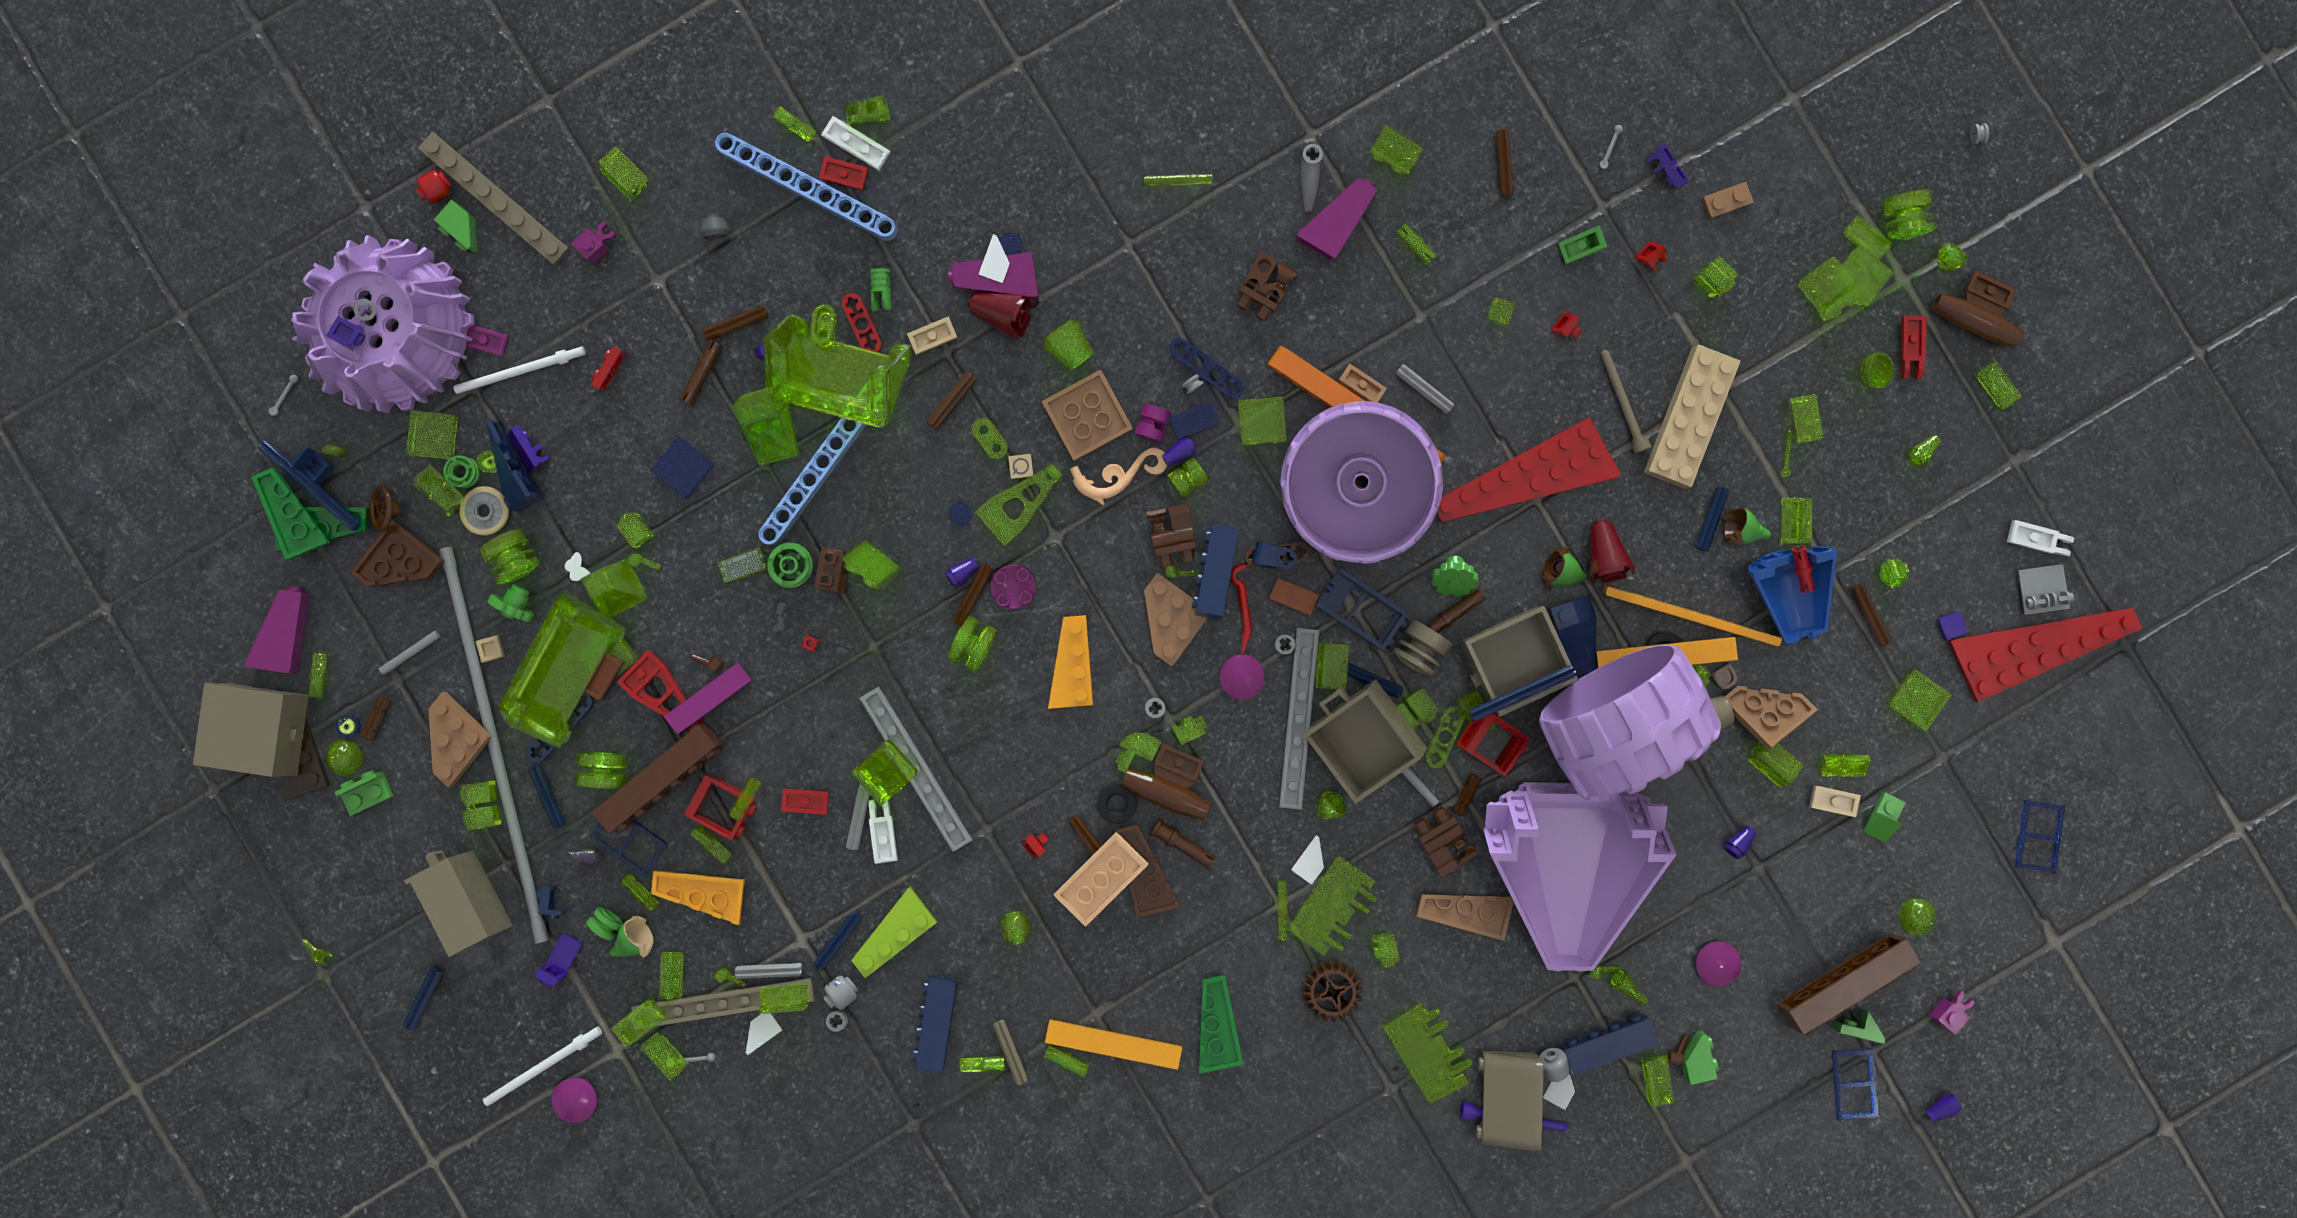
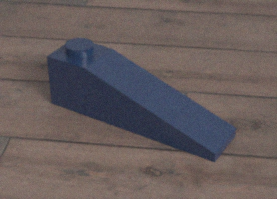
(1577, 632)

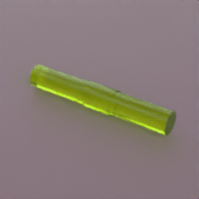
(1282, 910)

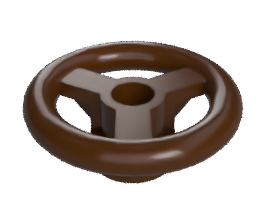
(385, 509)

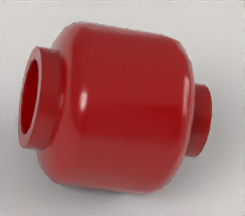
(433, 186)

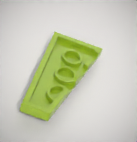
(897, 930)

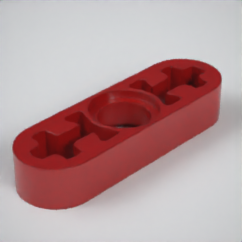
(860, 306)

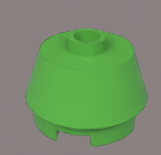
(790, 565)

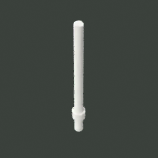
(560, 357)
(578, 1043)

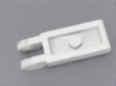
(2038, 538)
(882, 834)

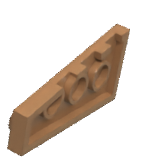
(1475, 914)

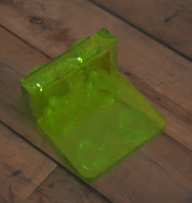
(1830, 289)
(885, 772)

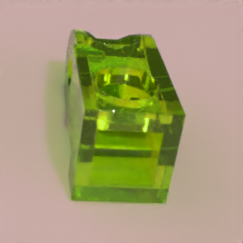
(867, 111)

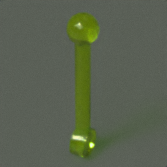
(1785, 472)

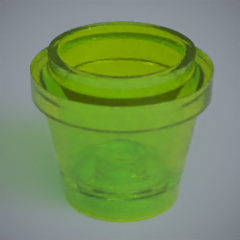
(1068, 344)

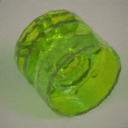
(1910, 214)
(508, 554)

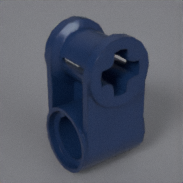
(1269, 556)

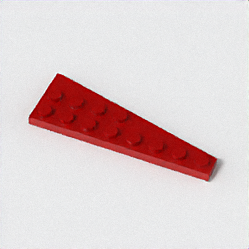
(1554, 466)
(2015, 655)

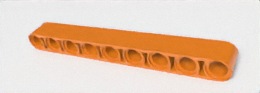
(1313, 380)

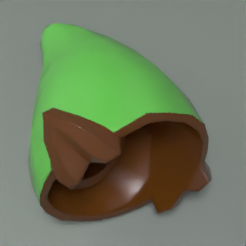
(1743, 527)
(1567, 569)

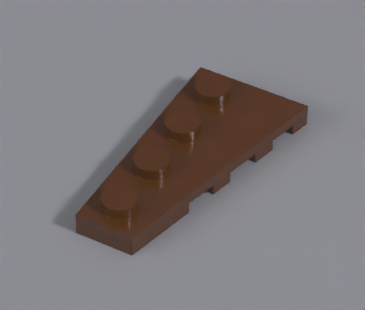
(1150, 888)

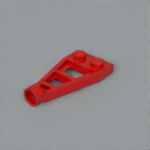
(641, 675)

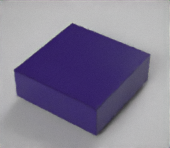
(1952, 625)

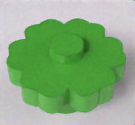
(1455, 577)
(513, 603)

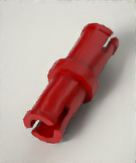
(1803, 569)

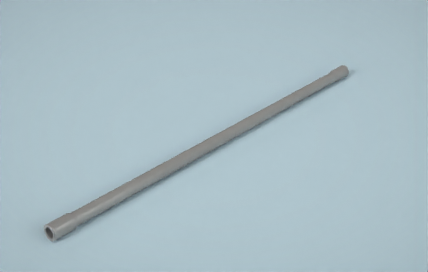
(450, 567)

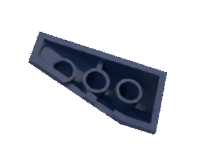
(514, 479)

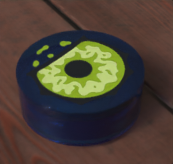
(348, 726)

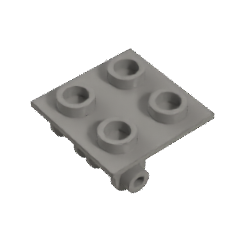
(2044, 589)

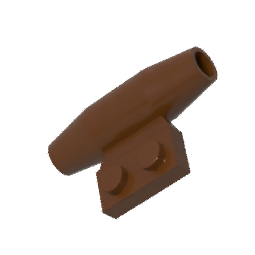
(1981, 310)
(1170, 783)

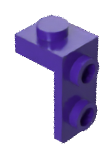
(559, 961)

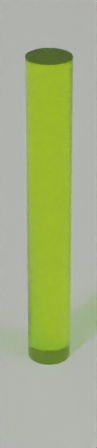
(1178, 179)

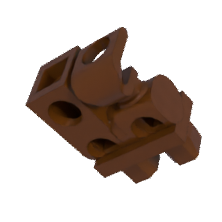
(1259, 290)
(1172, 540)
(829, 571)
(1439, 836)

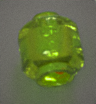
(1015, 927)

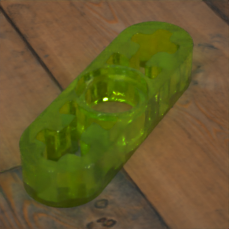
(1431, 749)

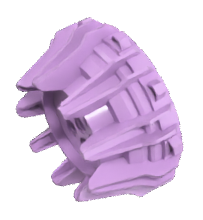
(412, 358)

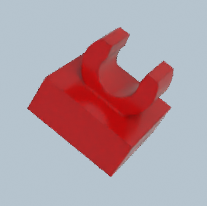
(1651, 255)
(1567, 326)
(1034, 845)

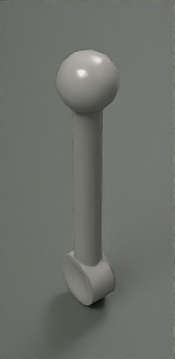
(1604, 163)
(274, 411)
(710, 1057)

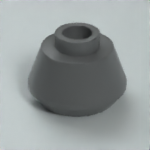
(714, 227)

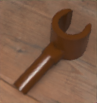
(714, 664)
(1678, 1057)

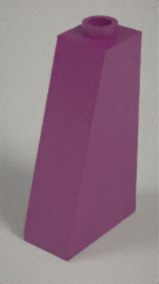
(1336, 222)
(1018, 280)
(282, 633)

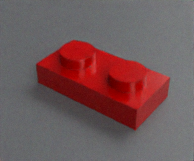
(843, 173)
(604, 375)
(805, 801)

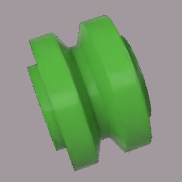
(451, 472)
(604, 923)

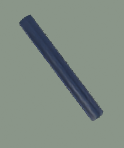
(1522, 693)

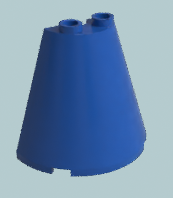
(1791, 610)

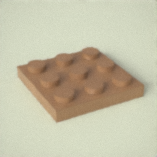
(1087, 415)

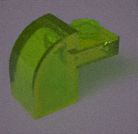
(1138, 743)

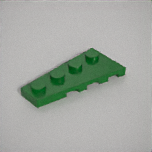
(289, 519)
(332, 526)

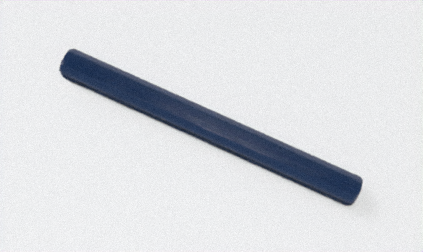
(309, 486)

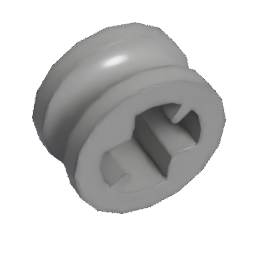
(1979, 133)
(365, 317)
(1192, 384)
(1278, 644)
(1160, 712)
(843, 1016)

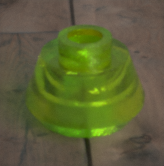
(1951, 257)
(1331, 806)

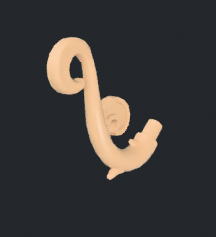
(1098, 494)

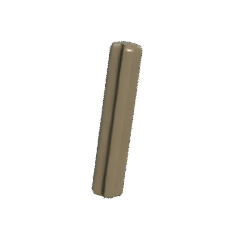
(1010, 1052)

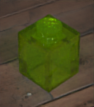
(634, 529)

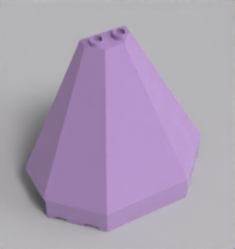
(1576, 865)

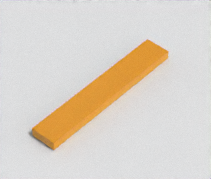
(1696, 651)
(1113, 1044)

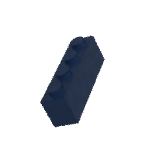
(1216, 571)
(936, 1023)
(1610, 1044)

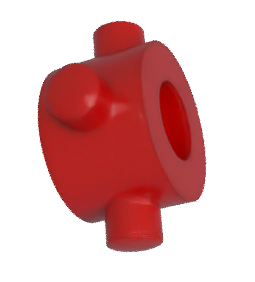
(810, 643)

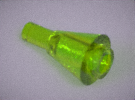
(1623, 983)

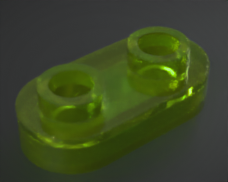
(822, 327)
(989, 439)

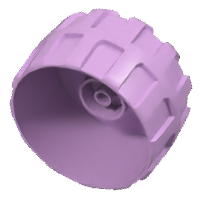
(1368, 520)
(1630, 722)

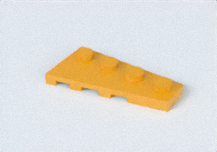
(710, 894)

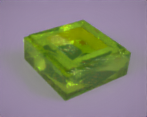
(1500, 311)

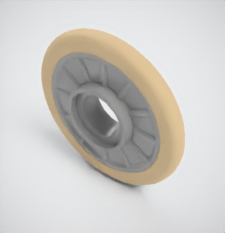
(470, 511)

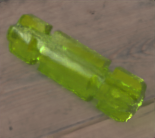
(745, 798)
(639, 892)

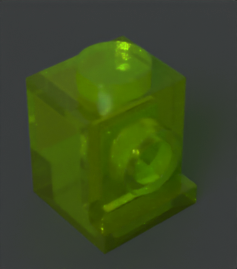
(1190, 728)
(1385, 949)

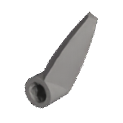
(1310, 175)

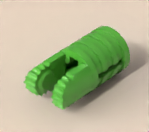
(880, 285)

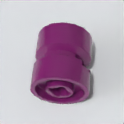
(1152, 423)

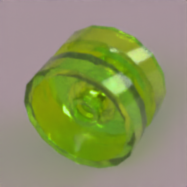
(970, 643)
(601, 769)

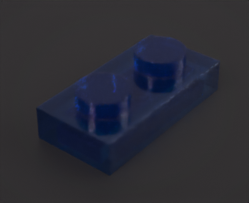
(1194, 420)

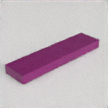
(487, 340)
(707, 698)

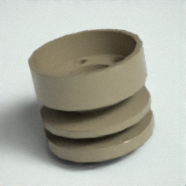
(1422, 648)

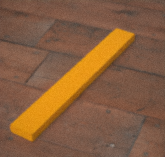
(1691, 615)

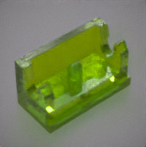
(622, 173)
(1806, 418)
(1796, 521)
(1332, 666)
(1776, 764)
(784, 998)
(638, 1022)
(1657, 1080)

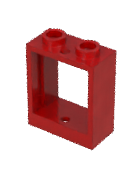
(1476, 731)
(701, 795)

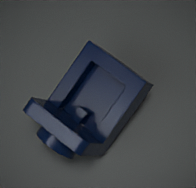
(313, 464)
(546, 902)

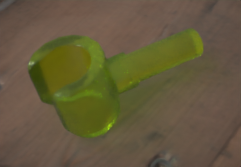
(636, 559)
(1172, 572)
(318, 954)
(1597, 973)
(723, 974)

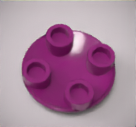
(1013, 587)
(1241, 676)
(1718, 963)
(574, 1100)

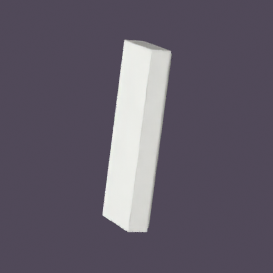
(856, 143)

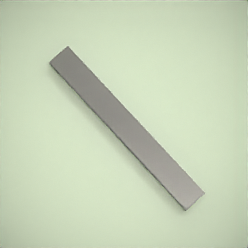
(1299, 718)
(924, 781)

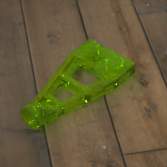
(999, 522)

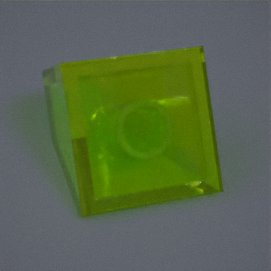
(614, 588)

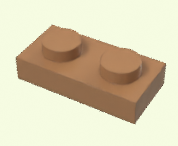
(1727, 200)
(1361, 384)

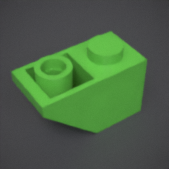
(460, 224)
(1698, 1061)

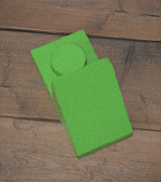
(1583, 245)
(1884, 817)
(1864, 1028)

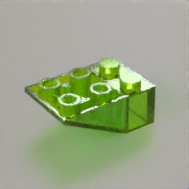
(767, 424)
(872, 564)

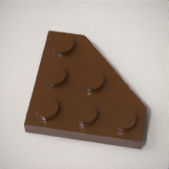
(396, 558)

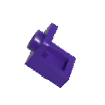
(346, 333)

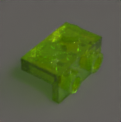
(1396, 150)

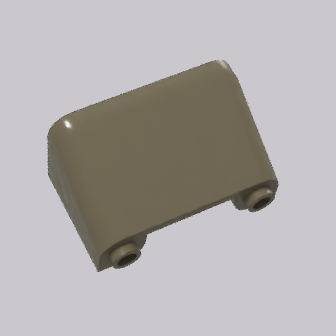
(1511, 1100)

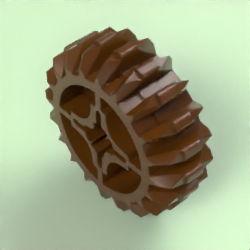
(1323, 995)

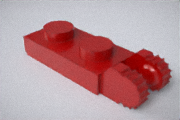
(1913, 345)

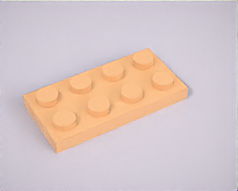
(1100, 879)

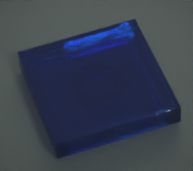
(682, 467)

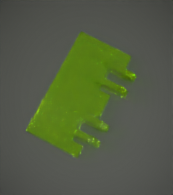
(1330, 904)
(1427, 1056)

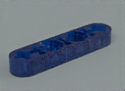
(1208, 365)

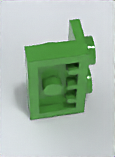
(364, 793)

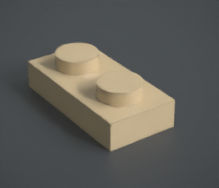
(932, 335)
(1834, 801)

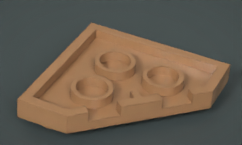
(1170, 618)
(1768, 713)
(454, 739)

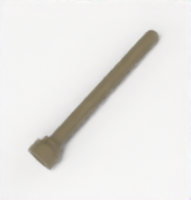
(1640, 443)

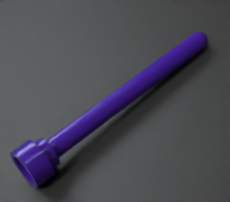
(1469, 1111)

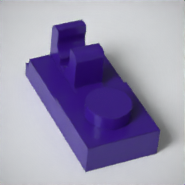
(1674, 173)
(521, 442)

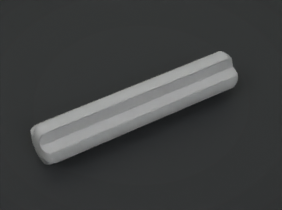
(1424, 389)
(858, 818)
(767, 971)

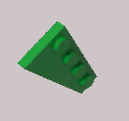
(1218, 1031)

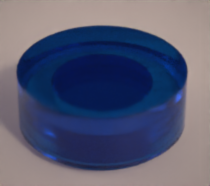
(1011, 243)
(960, 513)

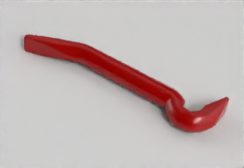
(1244, 607)

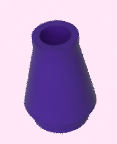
(1181, 451)
(961, 572)
(1739, 843)
(1944, 1107)

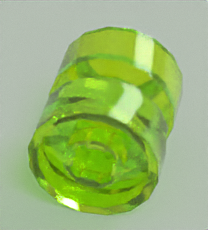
(1188, 477)

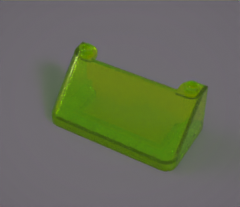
(834, 378)
(558, 669)

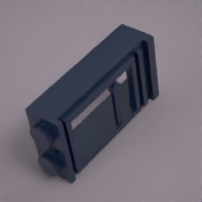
(1337, 592)

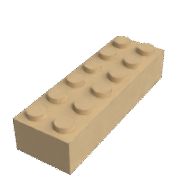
(1691, 416)

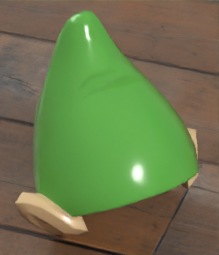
(633, 939)

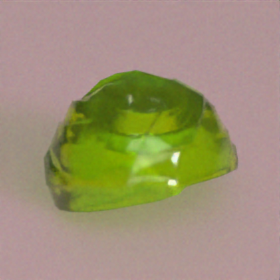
(1877, 370)
(343, 757)
(1918, 916)

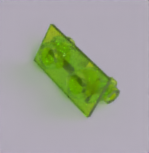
(671, 975)

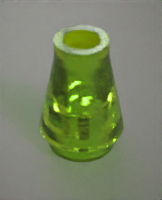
(1923, 452)

